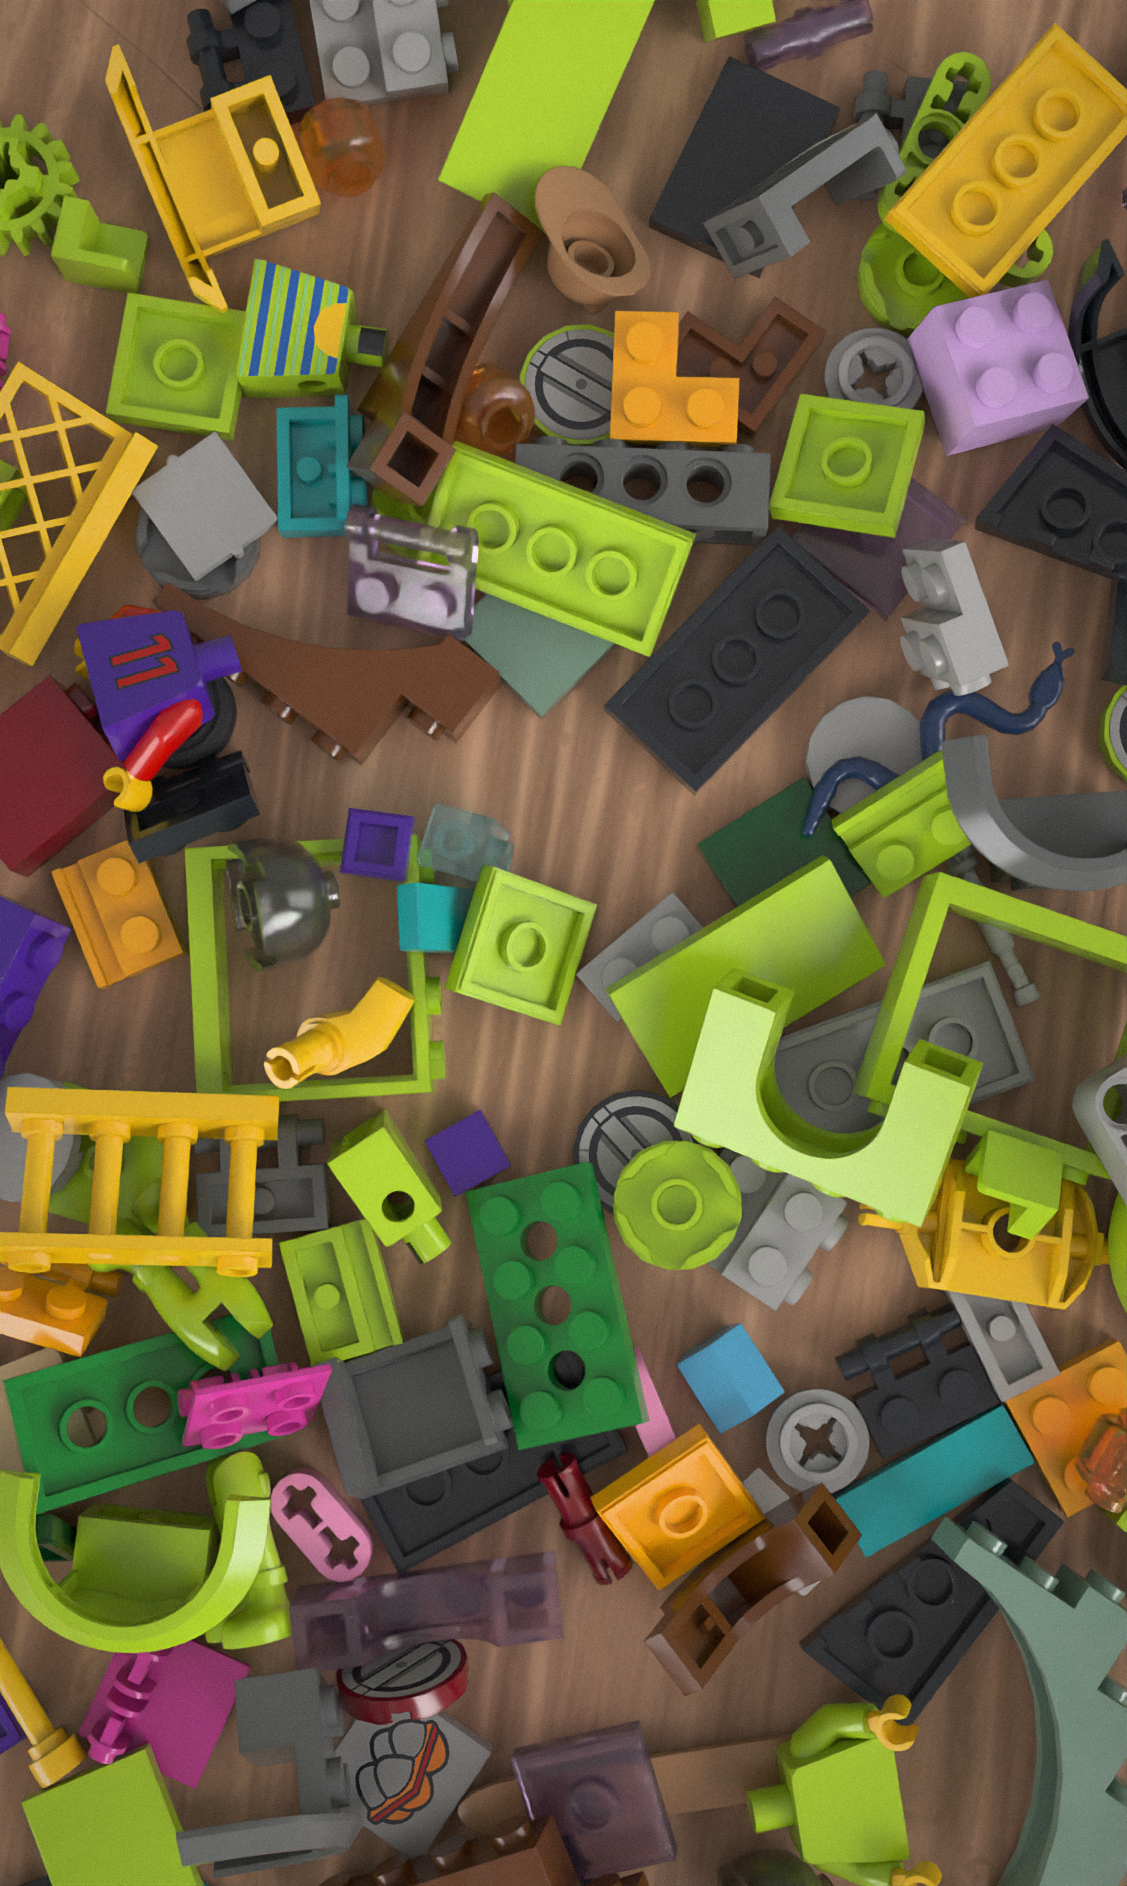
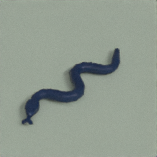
(1042, 697)

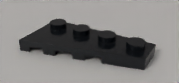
(926, 1609)

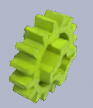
(27, 197)

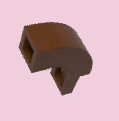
(745, 1579)

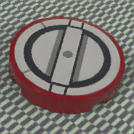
(408, 1679)

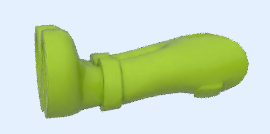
(182, 1307)
(264, 1610)

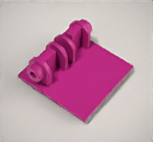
(275, 1402)
(164, 1698)

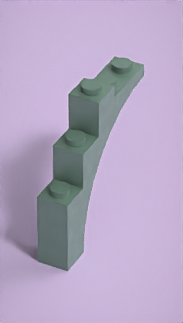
(1068, 1642)

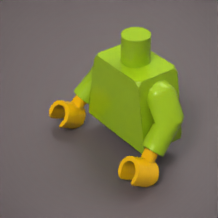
(845, 1794)

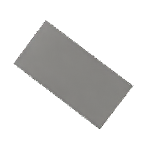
(957, 1012)

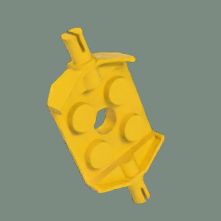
(960, 1255)

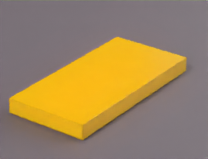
(1014, 164)

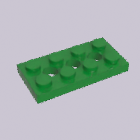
(597, 1322)
(110, 1382)

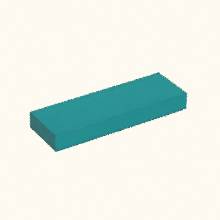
(934, 1478)

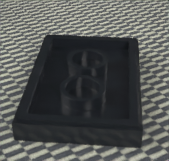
(739, 140)

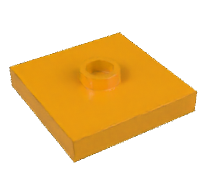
(678, 1507)

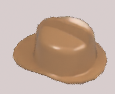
(591, 242)

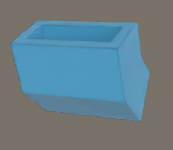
(729, 1377)

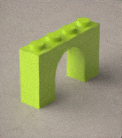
(738, 1106)

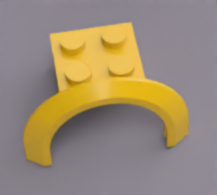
(218, 172)

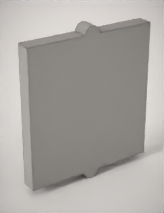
(205, 506)

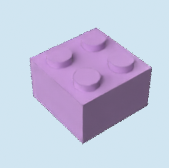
(997, 367)

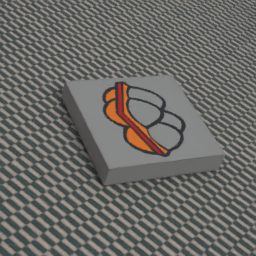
(410, 1775)

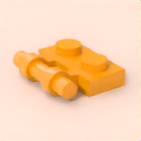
(54, 1313)

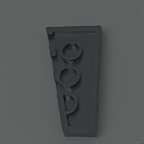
(1064, 506)

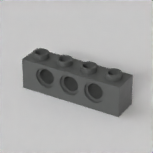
(735, 470)

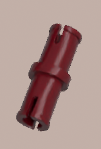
(581, 1521)

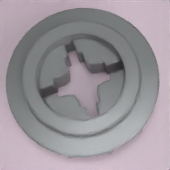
(880, 351)
(846, 1433)

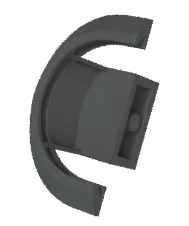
(1039, 840)
(281, 1722)

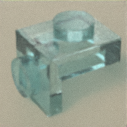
(464, 842)

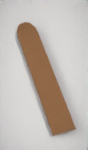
(687, 1780)

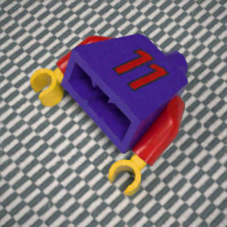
(149, 690)

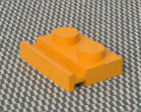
(118, 914)

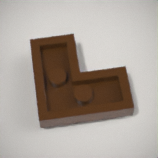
(763, 362)

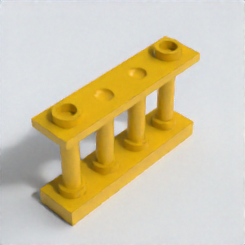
(110, 1120)

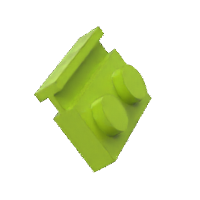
(903, 827)
(341, 1292)

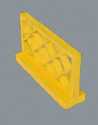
(82, 530)

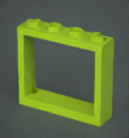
(948, 893)
(211, 990)

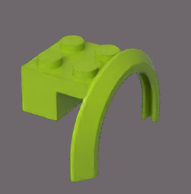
(136, 1571)

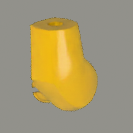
(341, 1037)

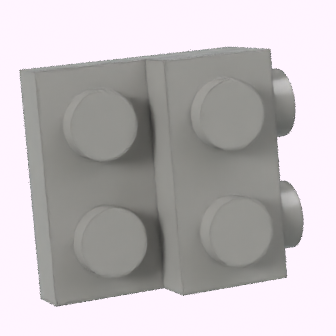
(382, 49)
(954, 631)
(778, 1232)

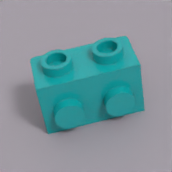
(312, 468)

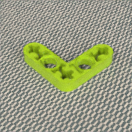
(931, 116)

